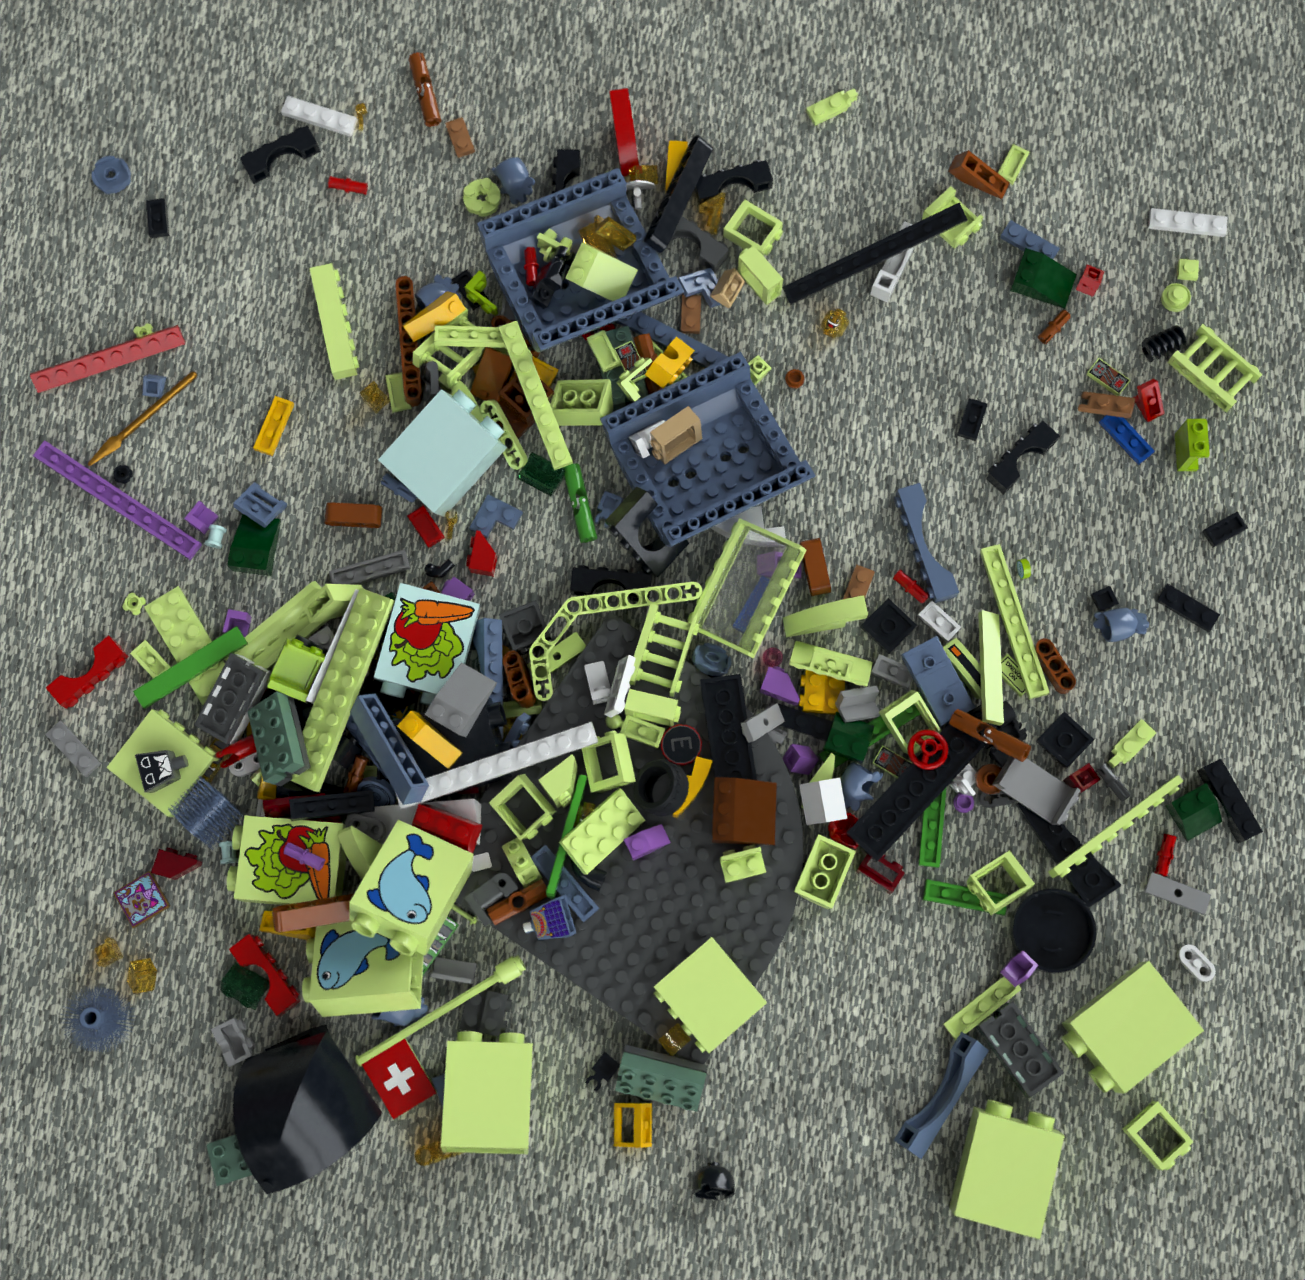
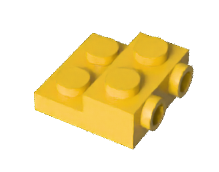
(820, 693)

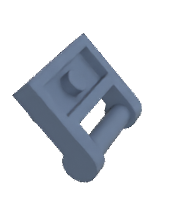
(256, 508)

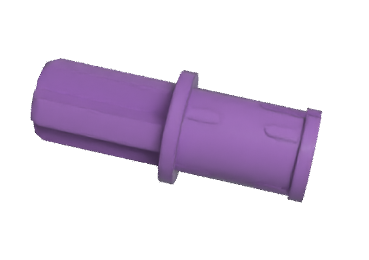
(304, 856)

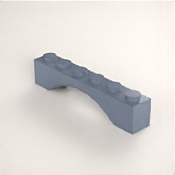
(939, 580)
(488, 643)
(963, 1062)

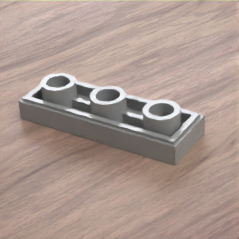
(762, 722)
(1188, 896)

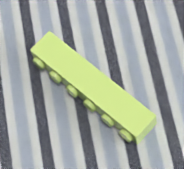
(333, 321)

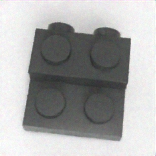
(524, 626)
(486, 1013)

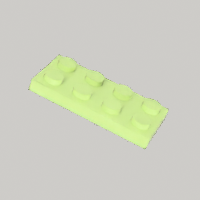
(602, 831)

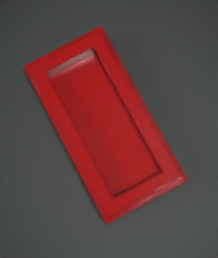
(425, 526)

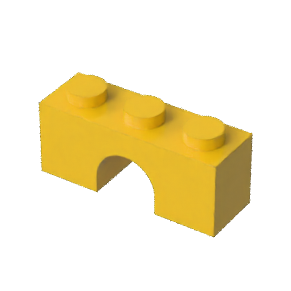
(671, 363)

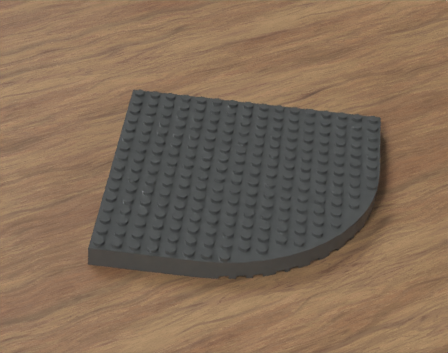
(670, 899)

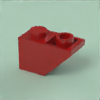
(483, 557)

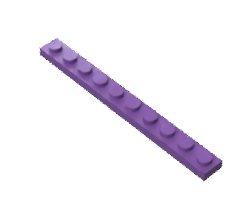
(117, 500)

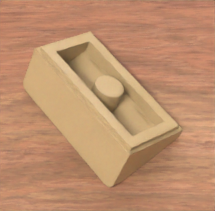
(728, 287)

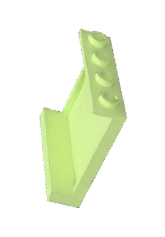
(161, 734)
(709, 995)

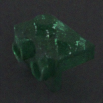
(541, 474)
(244, 986)

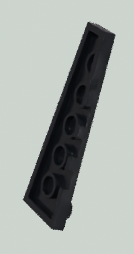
(1089, 878)

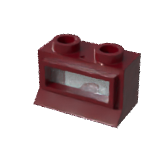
(882, 872)

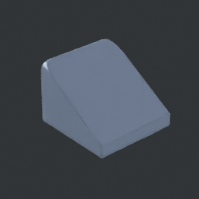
(153, 385)

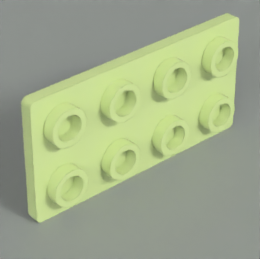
(831, 663)

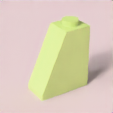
(330, 602)

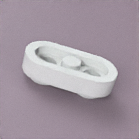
(248, 766)
(1196, 962)

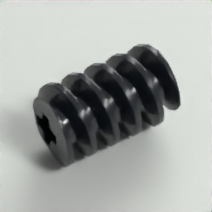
(1163, 342)

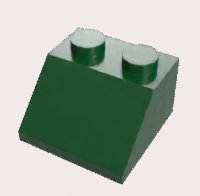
(848, 739)
(1195, 812)

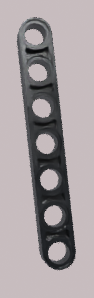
(678, 194)

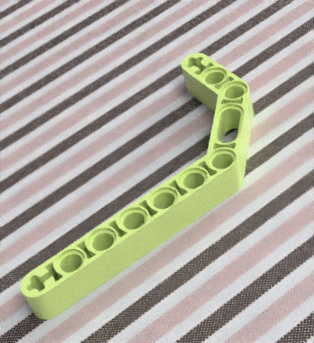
(602, 598)

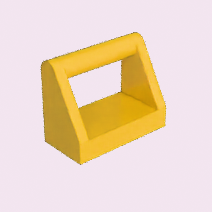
(642, 1125)

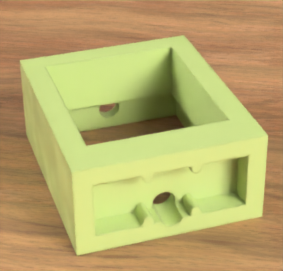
(730, 230)
(759, 274)
(899, 705)
(652, 708)
(622, 759)
(510, 819)
(1015, 871)
(1141, 1120)

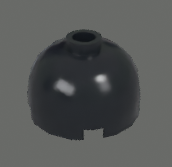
(713, 1181)

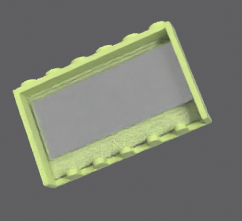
(746, 587)

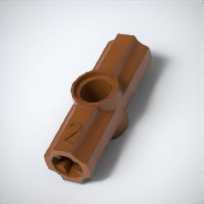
(645, 349)
(506, 909)

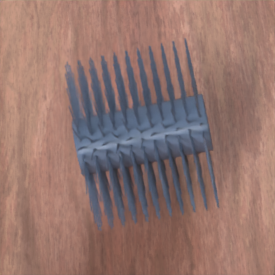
(205, 812)
(98, 1019)

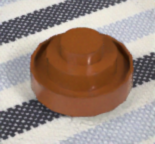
(985, 777)

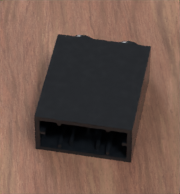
(481, 742)

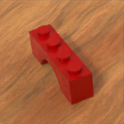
(107, 658)
(281, 995)

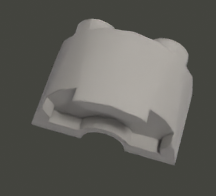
(233, 1041)

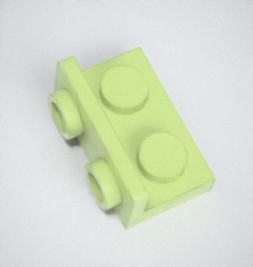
(742, 864)

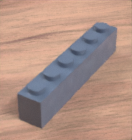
(389, 749)

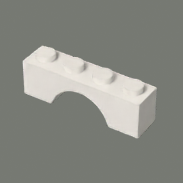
(891, 273)

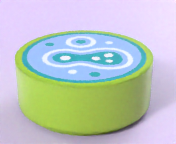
(1023, 568)

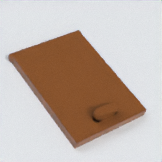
(491, 375)

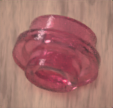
(772, 651)

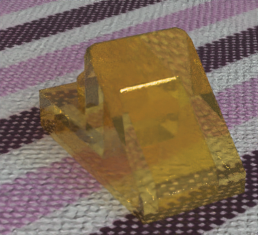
(714, 209)

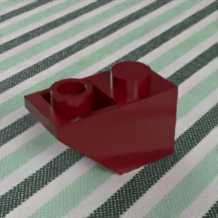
(174, 866)

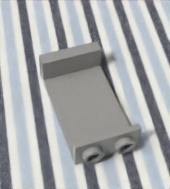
(1037, 790)

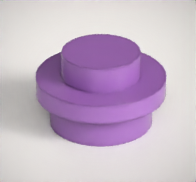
(963, 803)

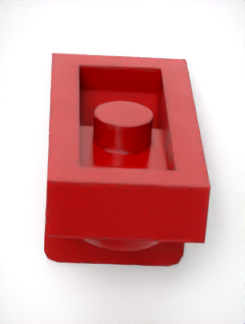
(1090, 280)
(1149, 400)

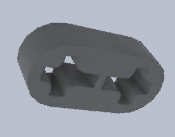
(995, 802)

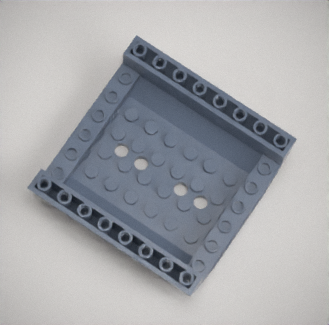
(572, 309)
(730, 418)

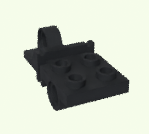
(1010, 727)

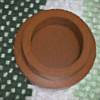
(794, 378)

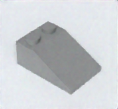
(461, 699)

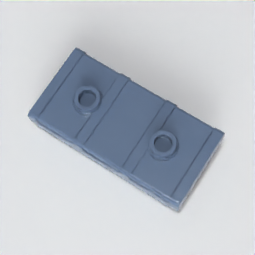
(937, 680)

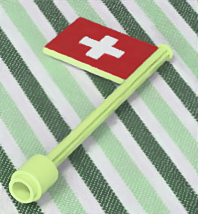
(395, 1066)

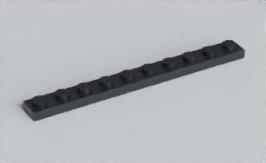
(875, 253)

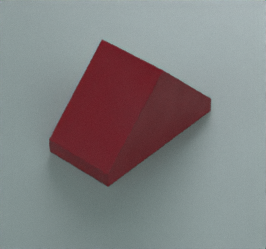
(1082, 778)

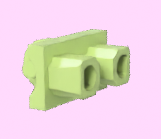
(548, 245)

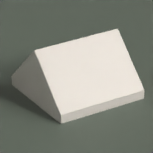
(823, 801)

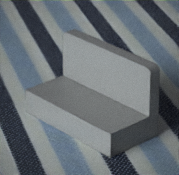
(858, 704)
(454, 970)

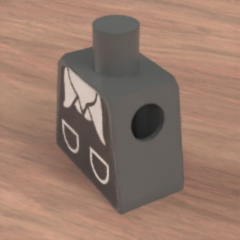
(159, 769)

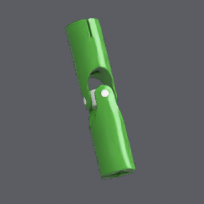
(580, 505)

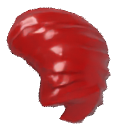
(839, 829)

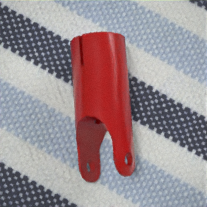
(239, 751)

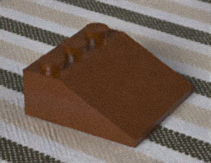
(744, 811)

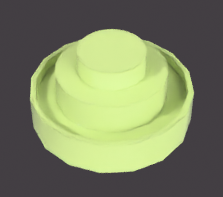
(1175, 297)

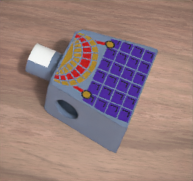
(551, 920)

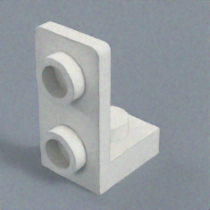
(642, 439)
(598, 682)
(964, 780)

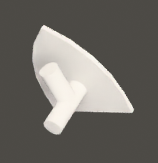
(636, 186)

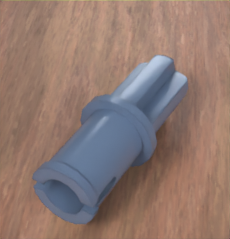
(398, 488)

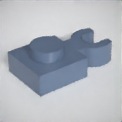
(607, 505)

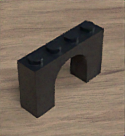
(625, 525)

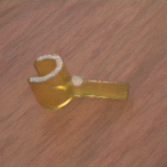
(361, 110)
(451, 521)

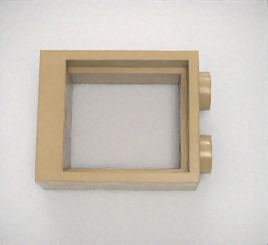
(676, 435)

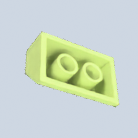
(582, 402)
(561, 782)
(824, 872)

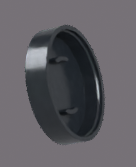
(1054, 930)

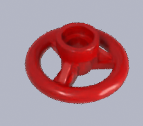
(928, 742)

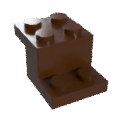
(516, 407)

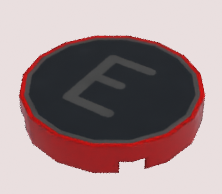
(681, 744)

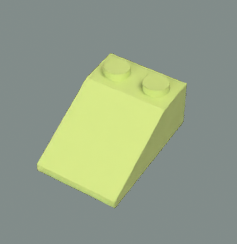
(601, 273)

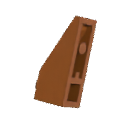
(978, 174)

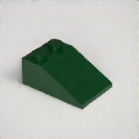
(1043, 279)
(254, 547)

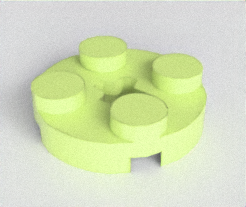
(479, 207)

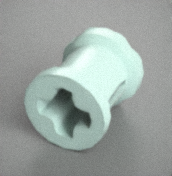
(215, 536)
(228, 853)

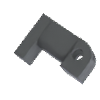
(489, 894)

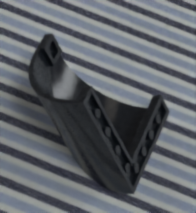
(299, 1111)

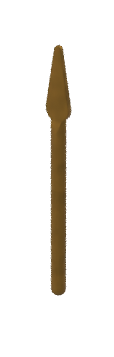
(114, 442)

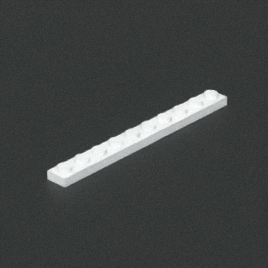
(508, 762)

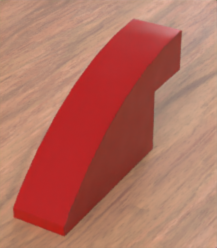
(624, 130)

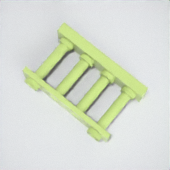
(424, 354)
(1207, 385)
(647, 635)

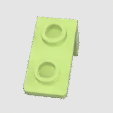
(628, 388)
(521, 862)

